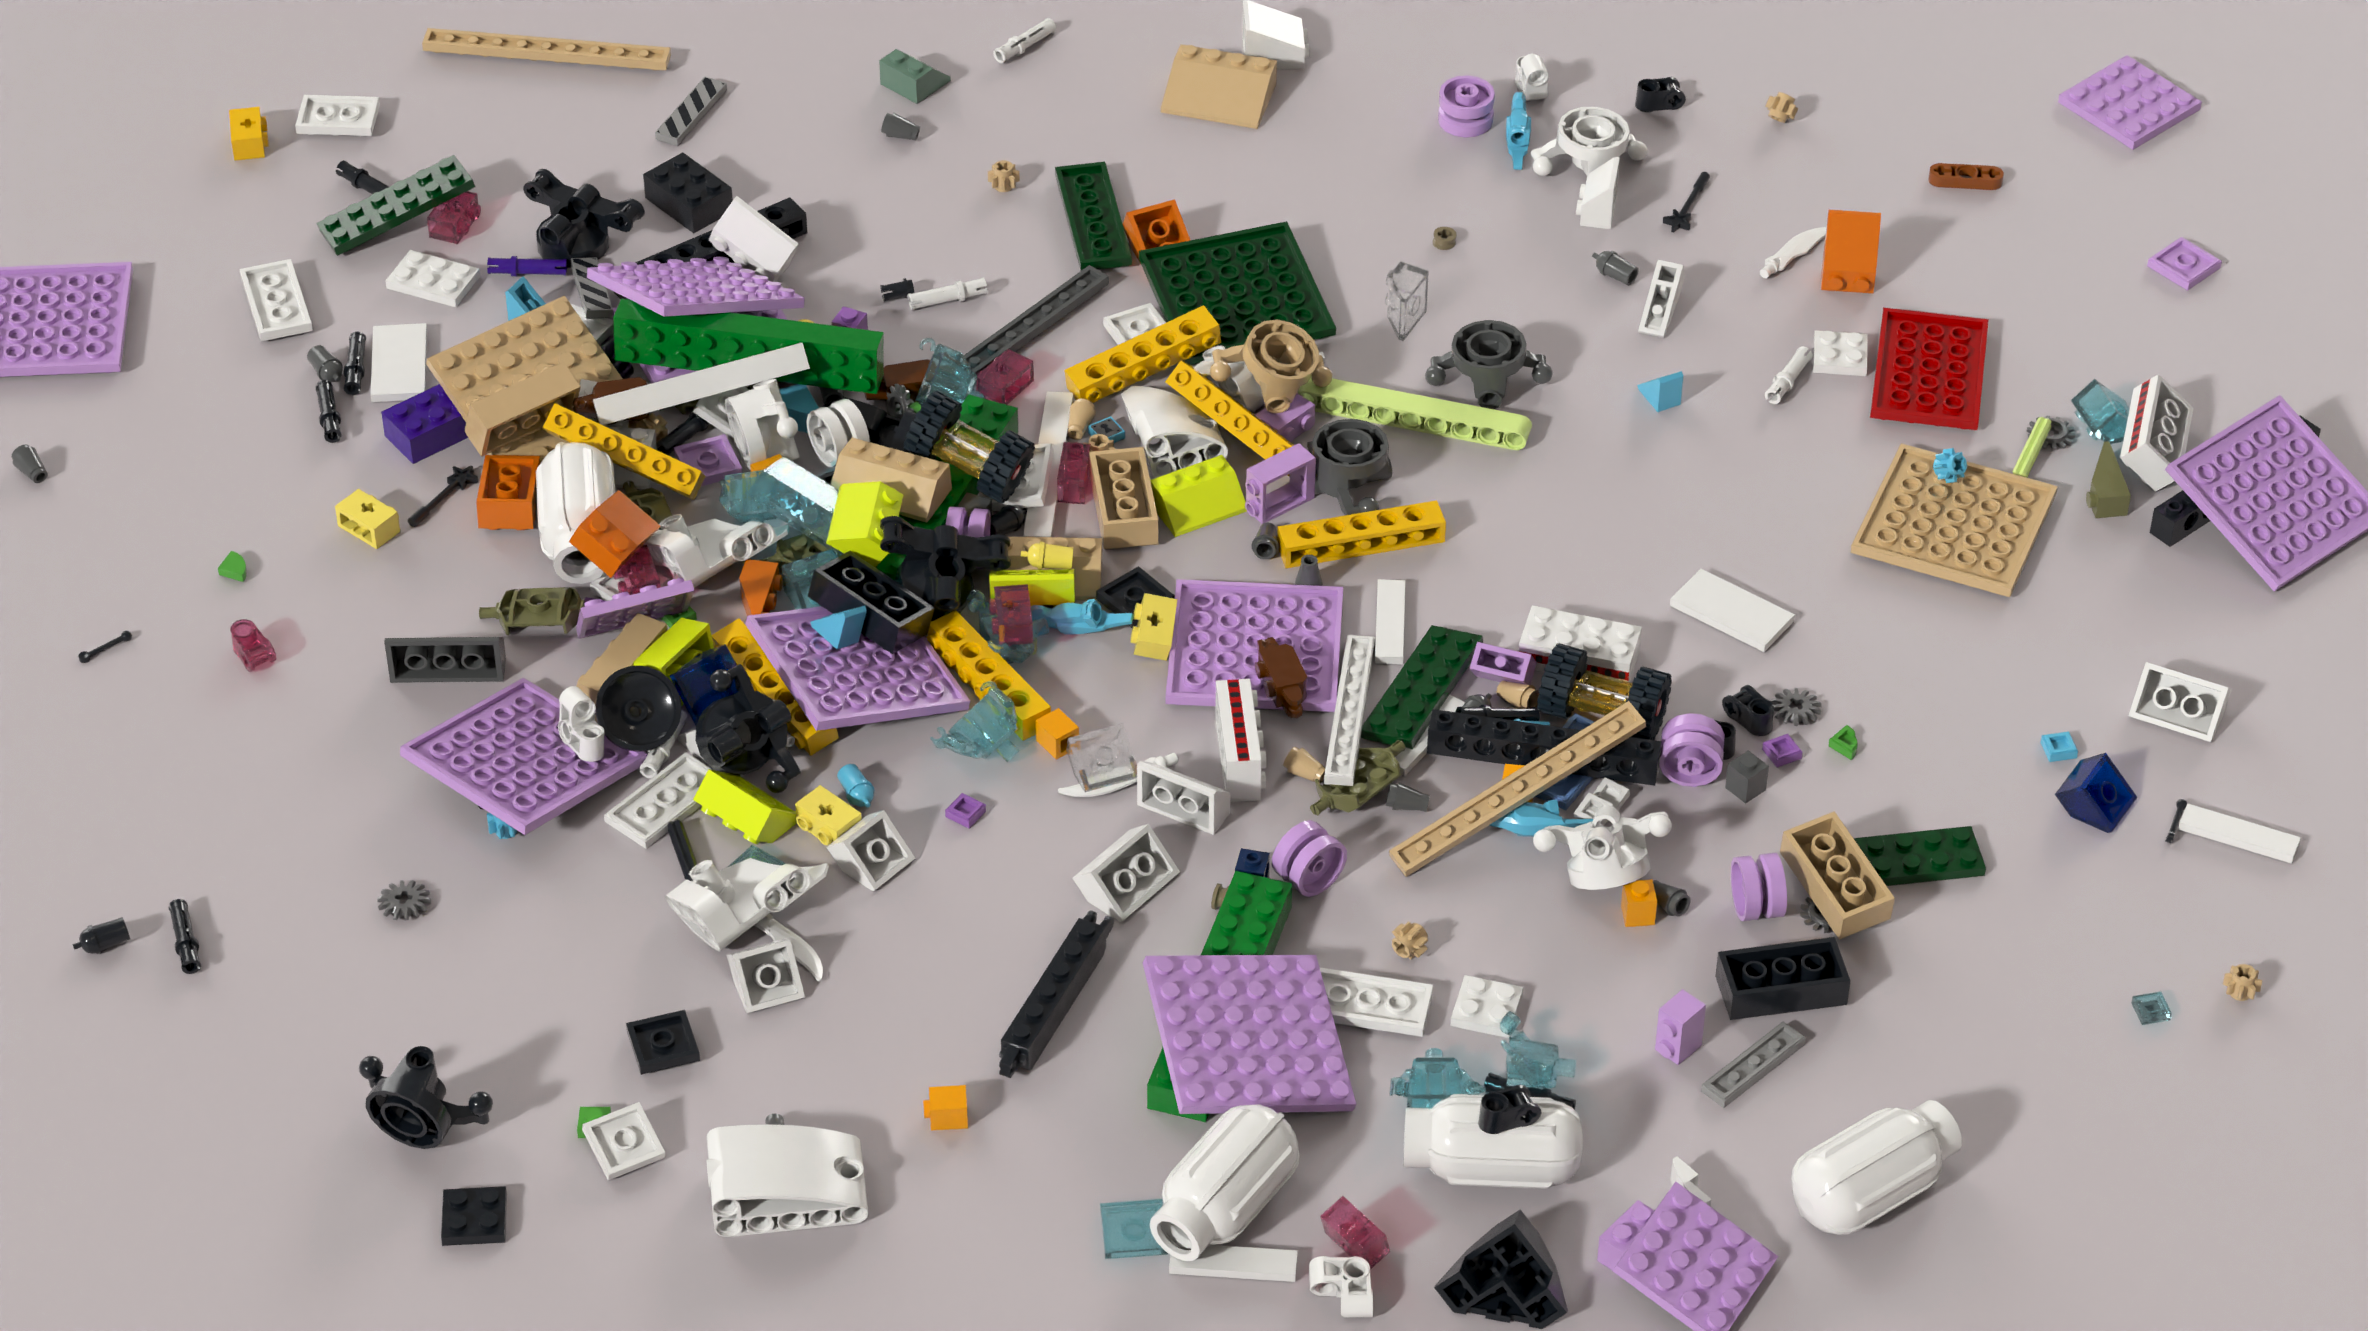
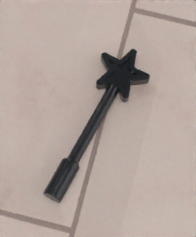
(1681, 219)
(459, 478)

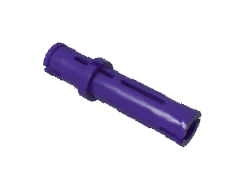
(526, 266)

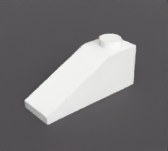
(1662, 298)

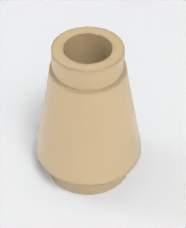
(1080, 417)
(1518, 694)
(1304, 765)

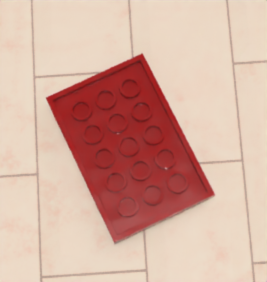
(1929, 369)

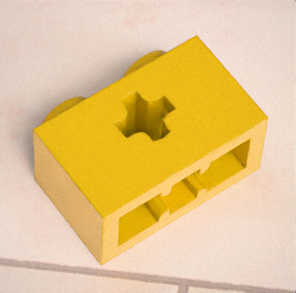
(248, 133)

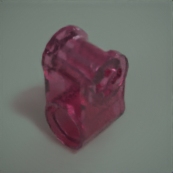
(251, 644)

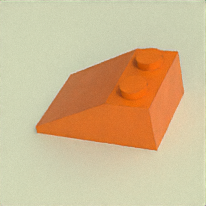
(1155, 226)
(1850, 251)
(507, 492)
(613, 533)

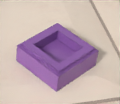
(1782, 750)
(965, 810)

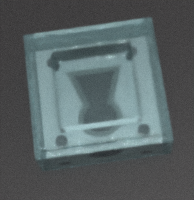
(2151, 1008)

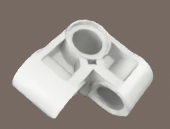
(1532, 77)
(578, 725)
(1345, 1279)

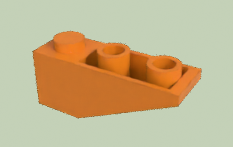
(759, 586)

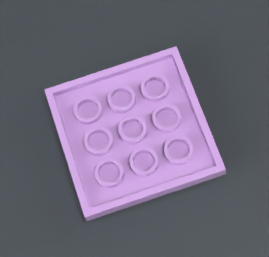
(2129, 102)
(651, 601)
(1695, 1262)

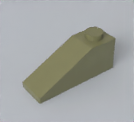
(2108, 489)

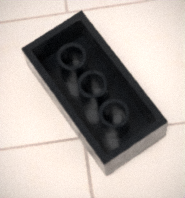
(893, 612)
(1782, 978)

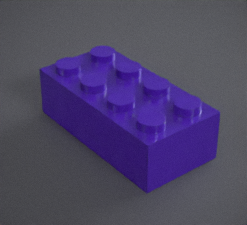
(424, 424)

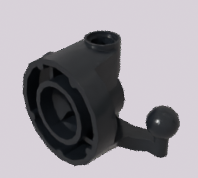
(767, 724)
(411, 1100)

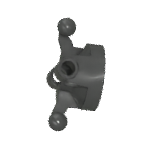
(1488, 355)
(1348, 457)

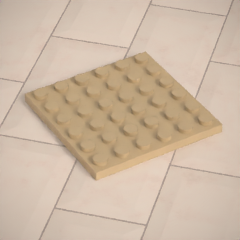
(522, 349)
(1957, 530)

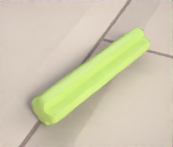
(2032, 447)

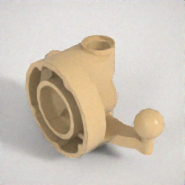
(1280, 360)

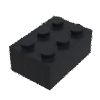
(687, 192)

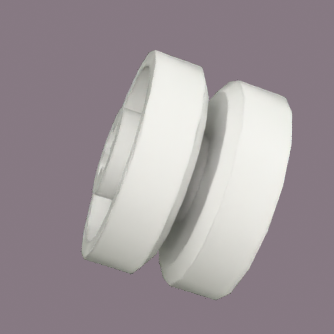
(833, 428)

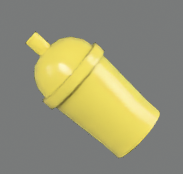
(1049, 556)

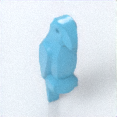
(1518, 130)
(1080, 618)
(1532, 817)

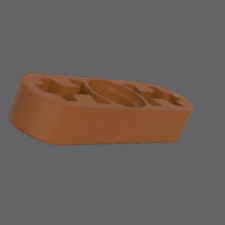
(1949, 176)

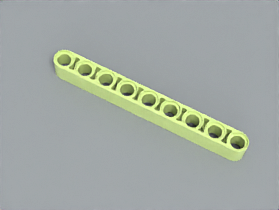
(1419, 413)

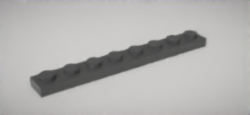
(1038, 317)

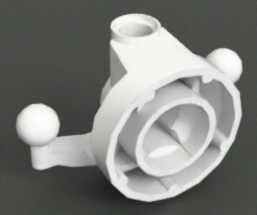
(1591, 139)
(761, 424)
(1603, 854)

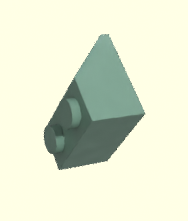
(910, 76)

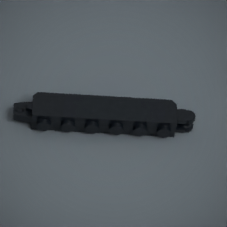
(1054, 994)

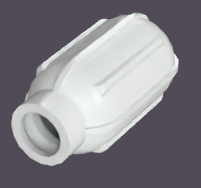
(569, 488)
(1522, 1157)
(1873, 1166)
(1225, 1180)

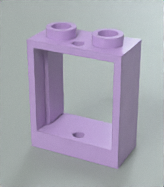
(1300, 489)

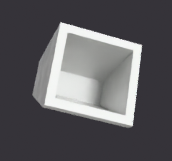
(1274, 36)

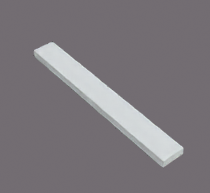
(701, 384)
(1053, 430)
(1349, 710)

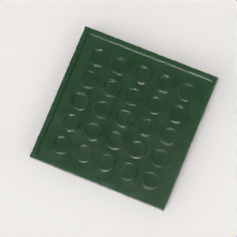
(1240, 281)

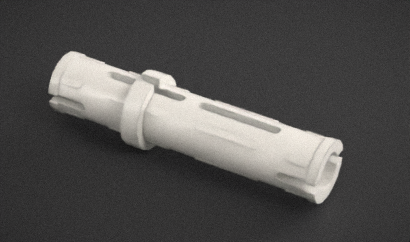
(1017, 44)
(957, 291)
(1784, 380)
(661, 754)

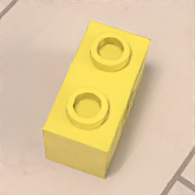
(367, 518)
(1154, 626)
(825, 815)

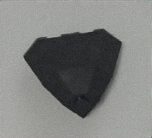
(1506, 1277)

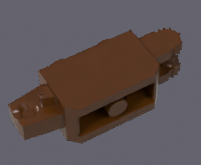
(907, 374)
(585, 406)
(1282, 676)

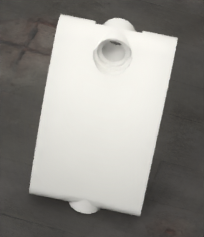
(784, 1179)

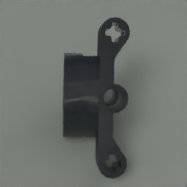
(577, 218)
(941, 553)

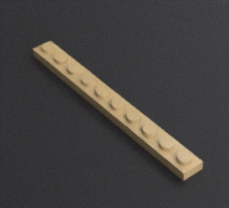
(546, 49)
(1517, 788)

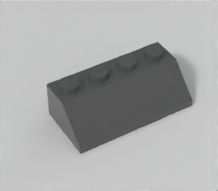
(446, 659)

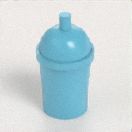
(857, 788)

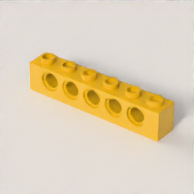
(1143, 355)
(1227, 411)
(625, 451)
(1362, 533)
(977, 663)
(768, 682)

